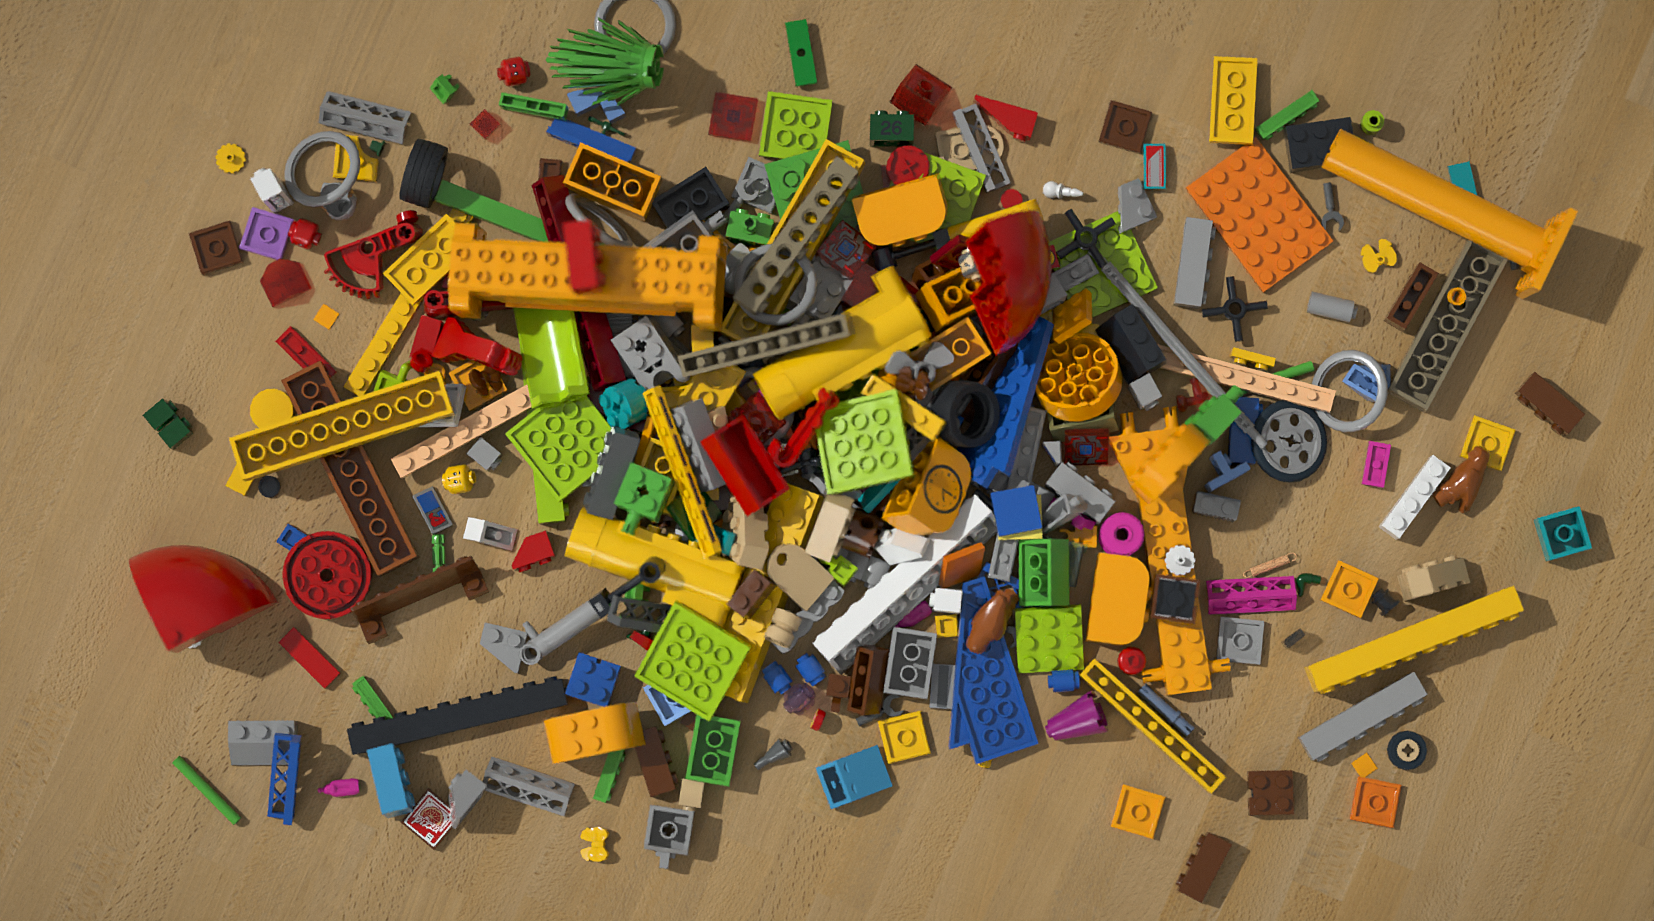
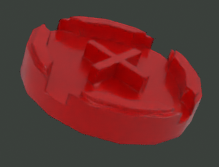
(907, 164)

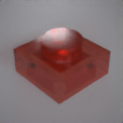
(484, 124)

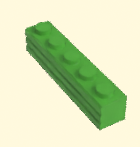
(533, 106)
(1287, 115)
(370, 698)
(608, 775)

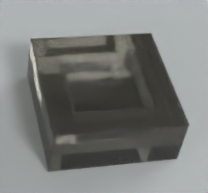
(1293, 638)

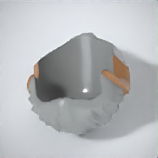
(344, 207)

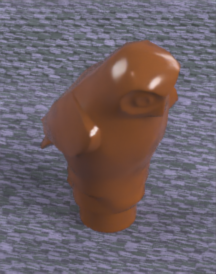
(1464, 481)
(991, 620)

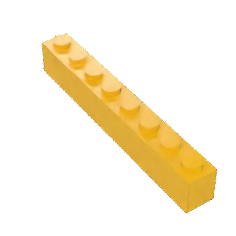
(1152, 726)

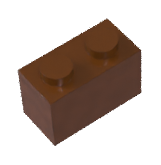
(751, 594)

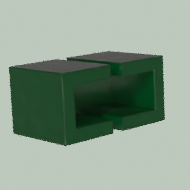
(176, 431)

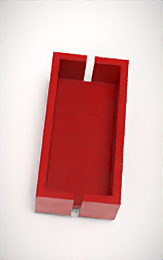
(745, 465)

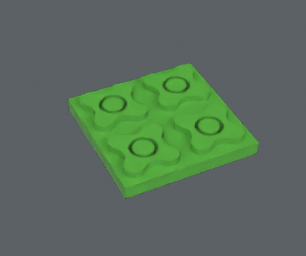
(788, 174)

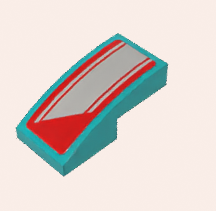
(1154, 165)

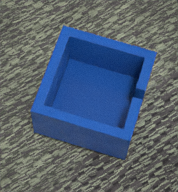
(593, 680)

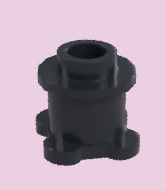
(1384, 601)

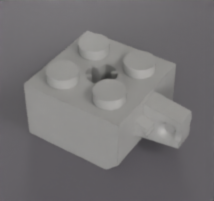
(677, 842)

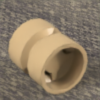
(783, 626)

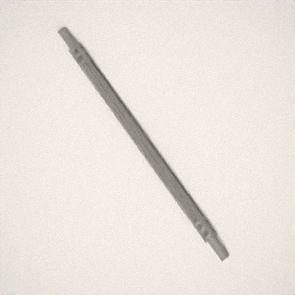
(1176, 346)

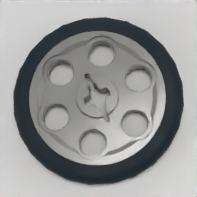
(1315, 449)

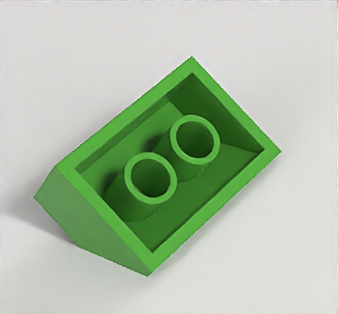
(1044, 572)

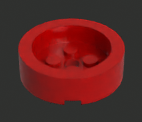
(327, 551)

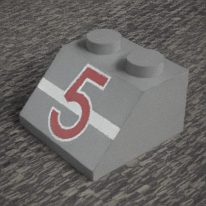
(464, 795)

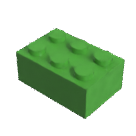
(713, 750)

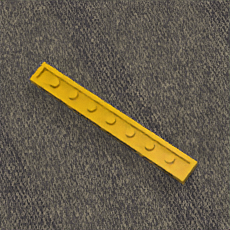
(682, 472)

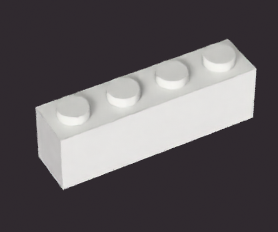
(271, 190)
(1414, 497)

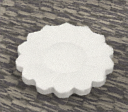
(1179, 560)

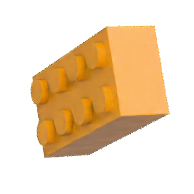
(964, 343)

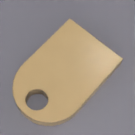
(954, 149)
(799, 575)

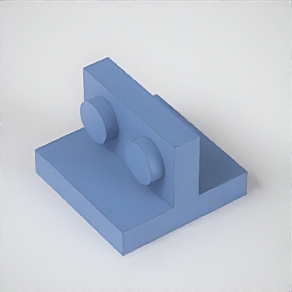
(1222, 466)

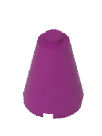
(1078, 719)

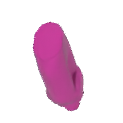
(918, 614)
(341, 787)

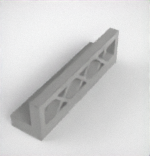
(362, 120)
(974, 152)
(528, 782)

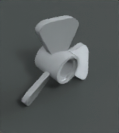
(936, 357)

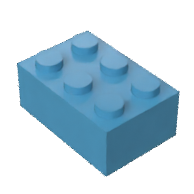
(391, 780)

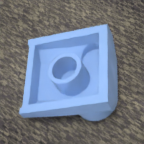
(666, 708)

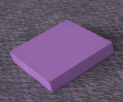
(266, 234)

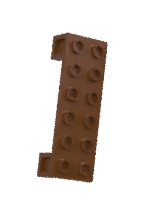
(370, 612)

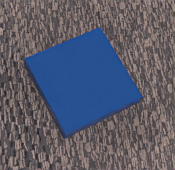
(1016, 510)

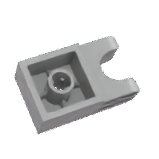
(657, 356)

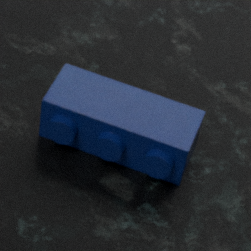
(1240, 443)

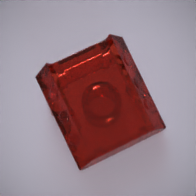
(759, 417)

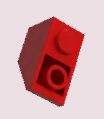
(534, 550)

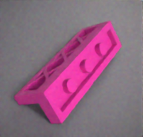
(1252, 598)

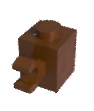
(927, 272)
(838, 688)

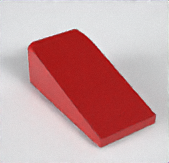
(426, 335)

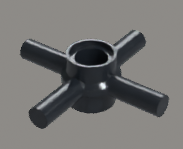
(1077, 243)
(1244, 307)
(808, 462)

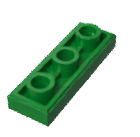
(799, 40)

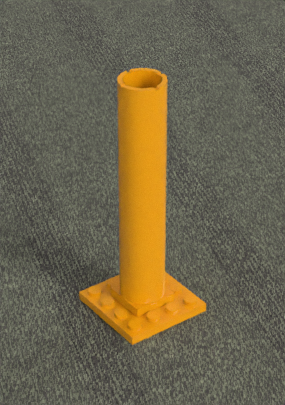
(1452, 207)

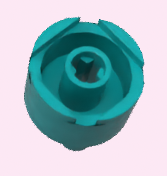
(624, 404)

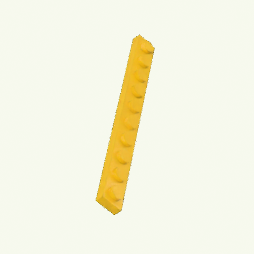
(388, 334)

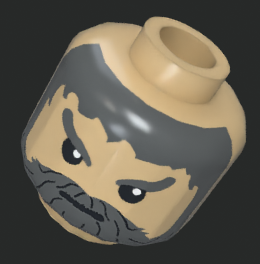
(968, 266)

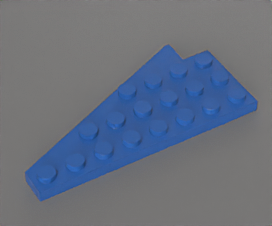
(1015, 394)
(986, 692)

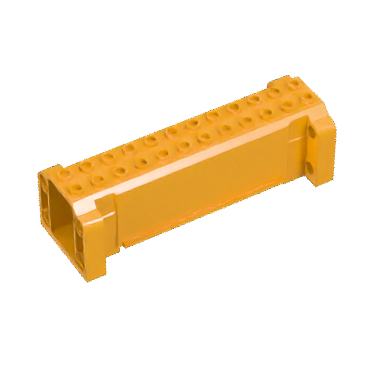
(538, 278)

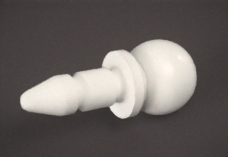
(1053, 190)

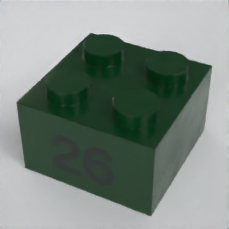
(891, 129)

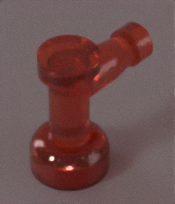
(1198, 398)

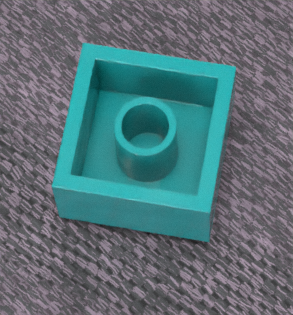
(1562, 533)

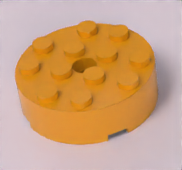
(1079, 378)
(1168, 462)

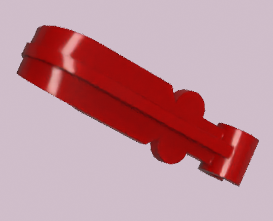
(804, 432)

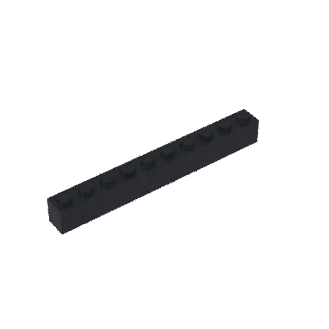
(458, 716)

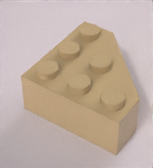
(831, 527)
(749, 541)
(1432, 577)

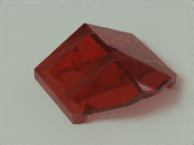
(284, 281)

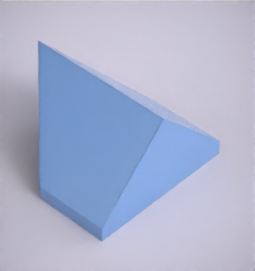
(1364, 382)

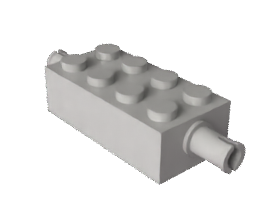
(686, 232)
(830, 290)

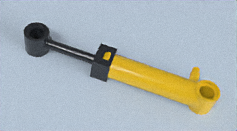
(887, 257)

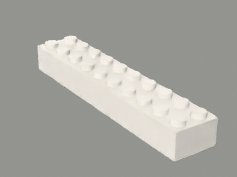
(903, 588)

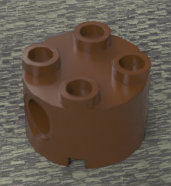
(863, 532)

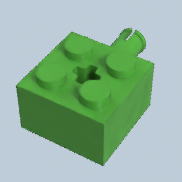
(749, 228)
(1217, 414)
(648, 506)

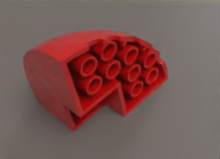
(1015, 273)
(196, 592)

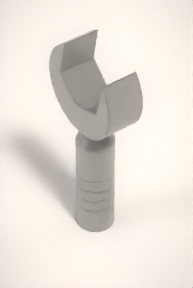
(743, 195)

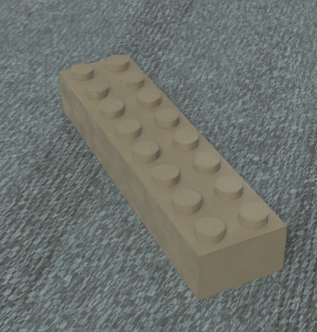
(1446, 326)

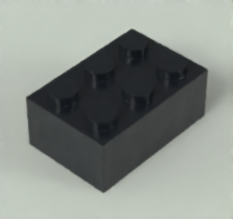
(1311, 142)
(695, 193)

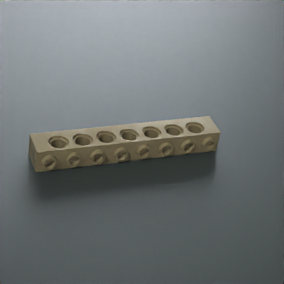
(837, 170)
(766, 344)

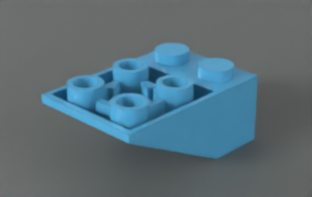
(854, 777)

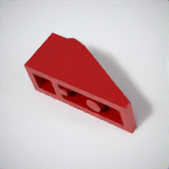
(1013, 119)

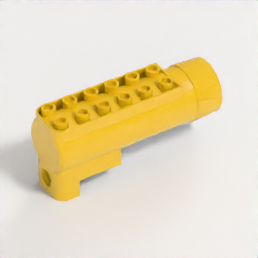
(881, 325)
(689, 578)

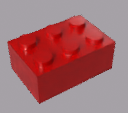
(584, 257)

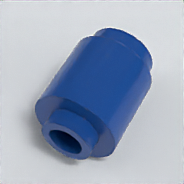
(810, 669)
(777, 678)
(1064, 680)

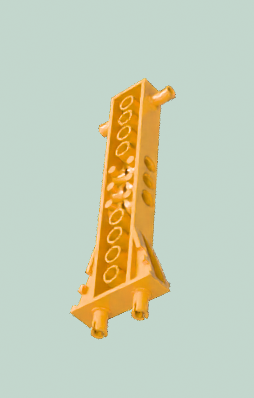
(1165, 526)

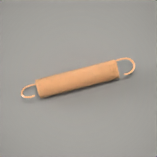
(1269, 565)

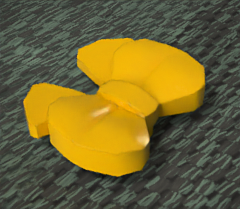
(1372, 261)
(598, 851)

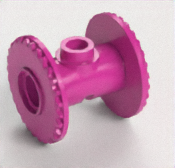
(1126, 523)

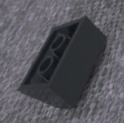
(1132, 344)

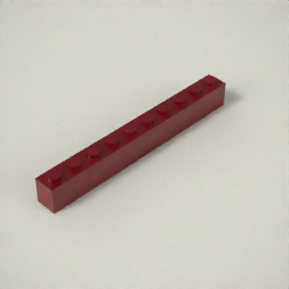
(592, 327)

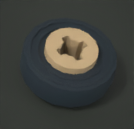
(1399, 751)

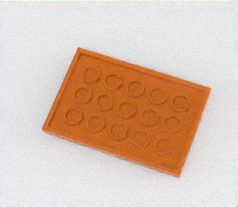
(1259, 214)

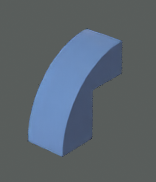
(582, 104)

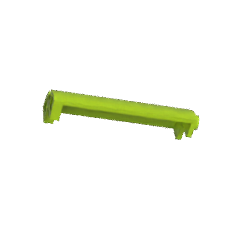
(551, 356)

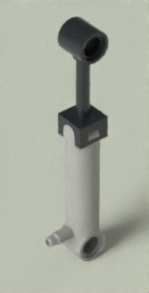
(584, 615)

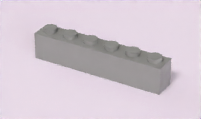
(1362, 716)

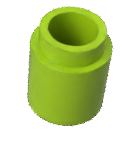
(1369, 128)

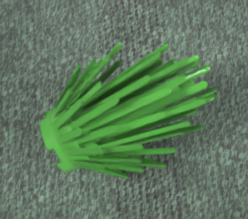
(614, 67)

